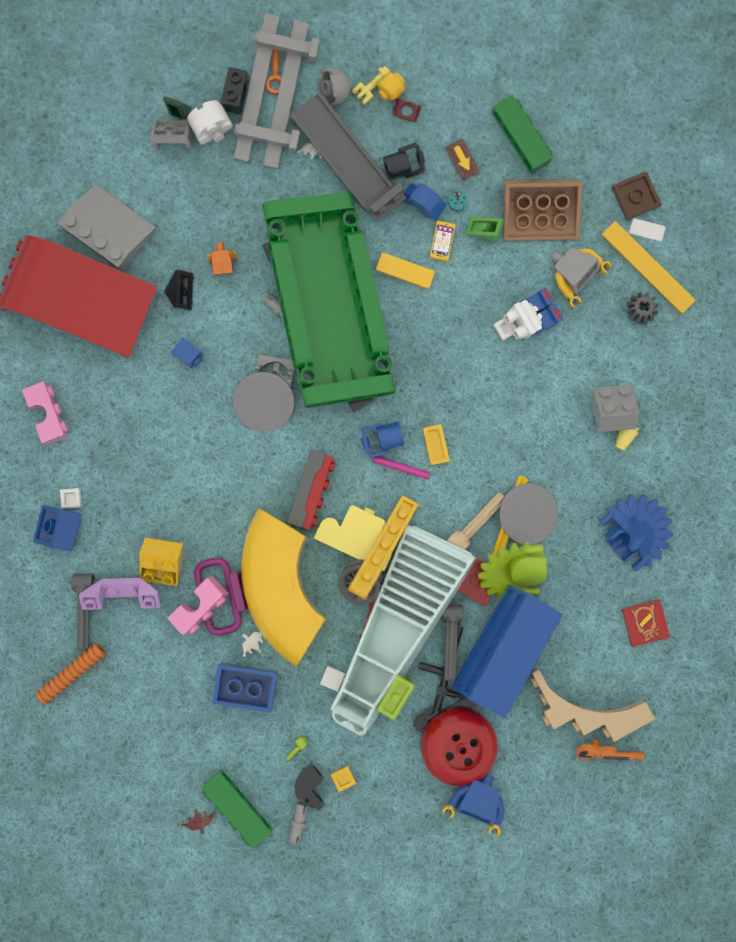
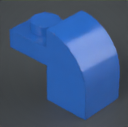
(425, 199)

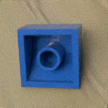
(57, 528)

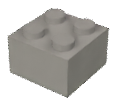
(615, 408)

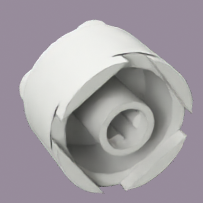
(209, 122)

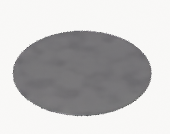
(263, 401)
(528, 513)

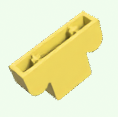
(355, 534)

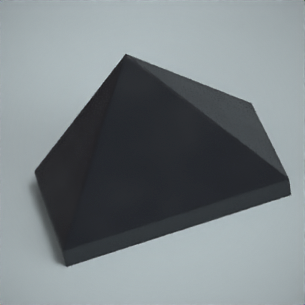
(180, 290)

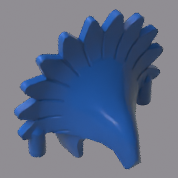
(637, 530)

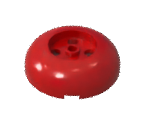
(438, 741)

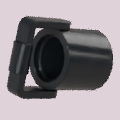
(398, 163)

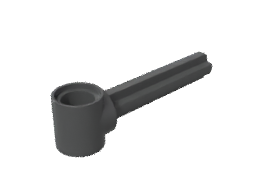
(81, 582)
(452, 617)

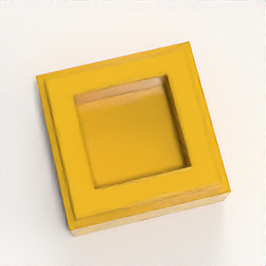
(343, 778)

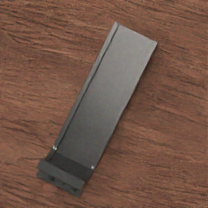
(347, 157)

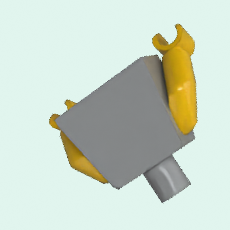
(575, 270)

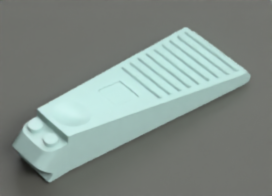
(409, 605)

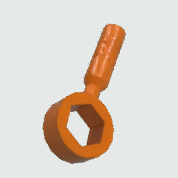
(275, 68)

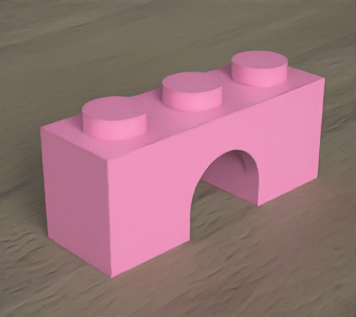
(52, 427)
(211, 595)

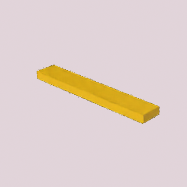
(648, 267)
(383, 547)

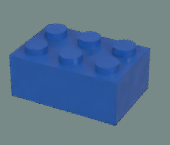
(245, 687)

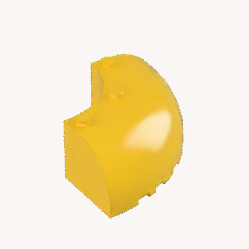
(275, 588)

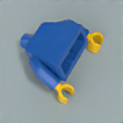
(479, 802)

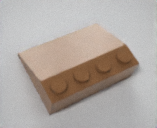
(542, 209)

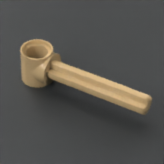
(462, 538)

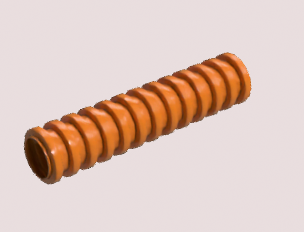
(70, 674)

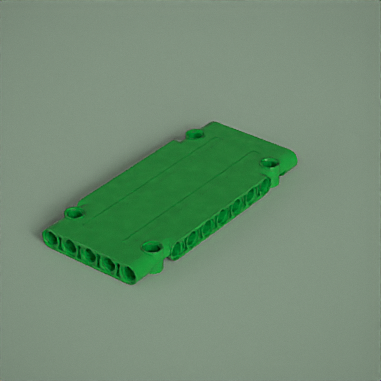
(328, 299)

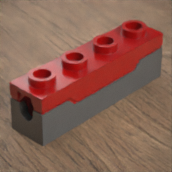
(310, 490)

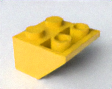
(161, 561)

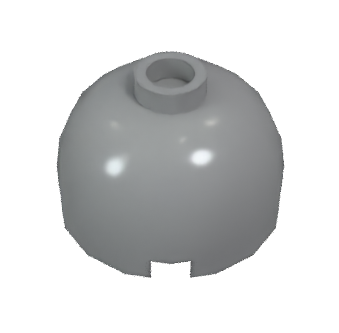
(335, 83)

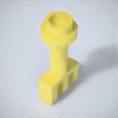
(366, 90)

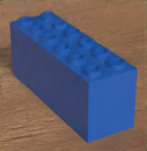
(506, 651)

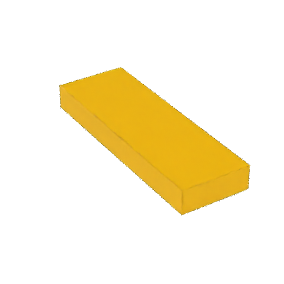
(405, 271)

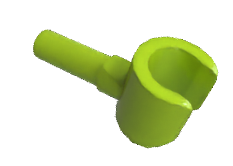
(301, 742)

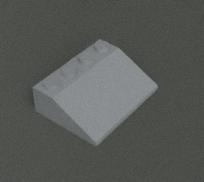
(107, 227)

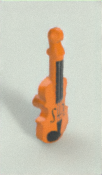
(594, 751)

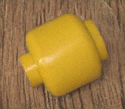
(391, 86)

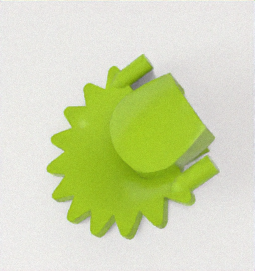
(515, 567)

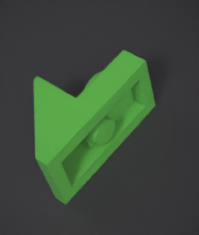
(485, 228)

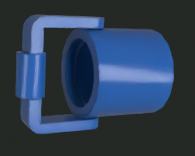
(388, 436)

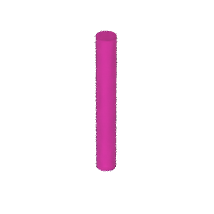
(401, 467)

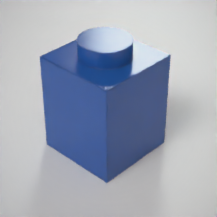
(187, 353)

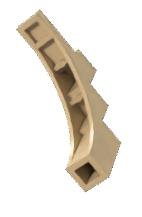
(615, 722)

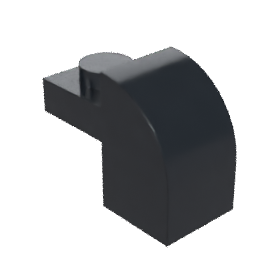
(305, 785)

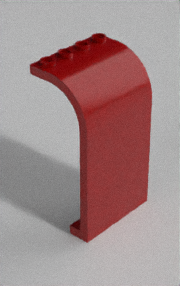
(76, 294)

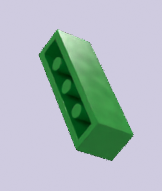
(522, 134)
(237, 809)

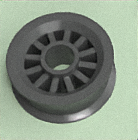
(346, 578)

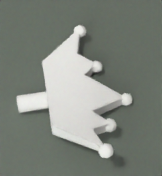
(309, 148)
(251, 643)

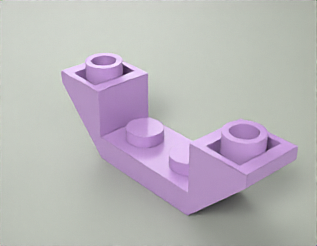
(93, 597)

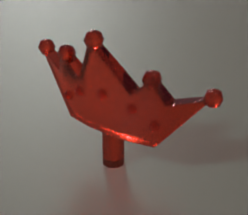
(199, 821)

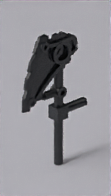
(424, 718)

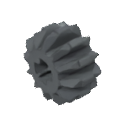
(646, 314)

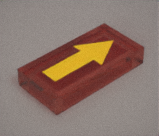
(462, 159)

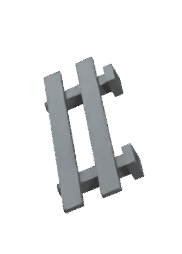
(276, 136)

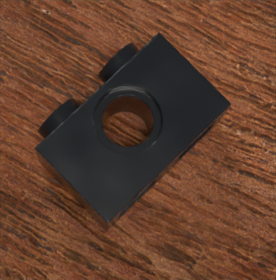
(234, 90)

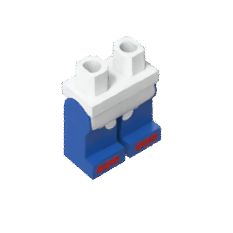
(526, 315)

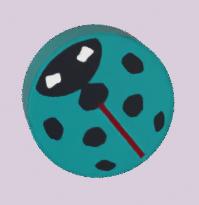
(457, 201)

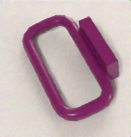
(235, 591)

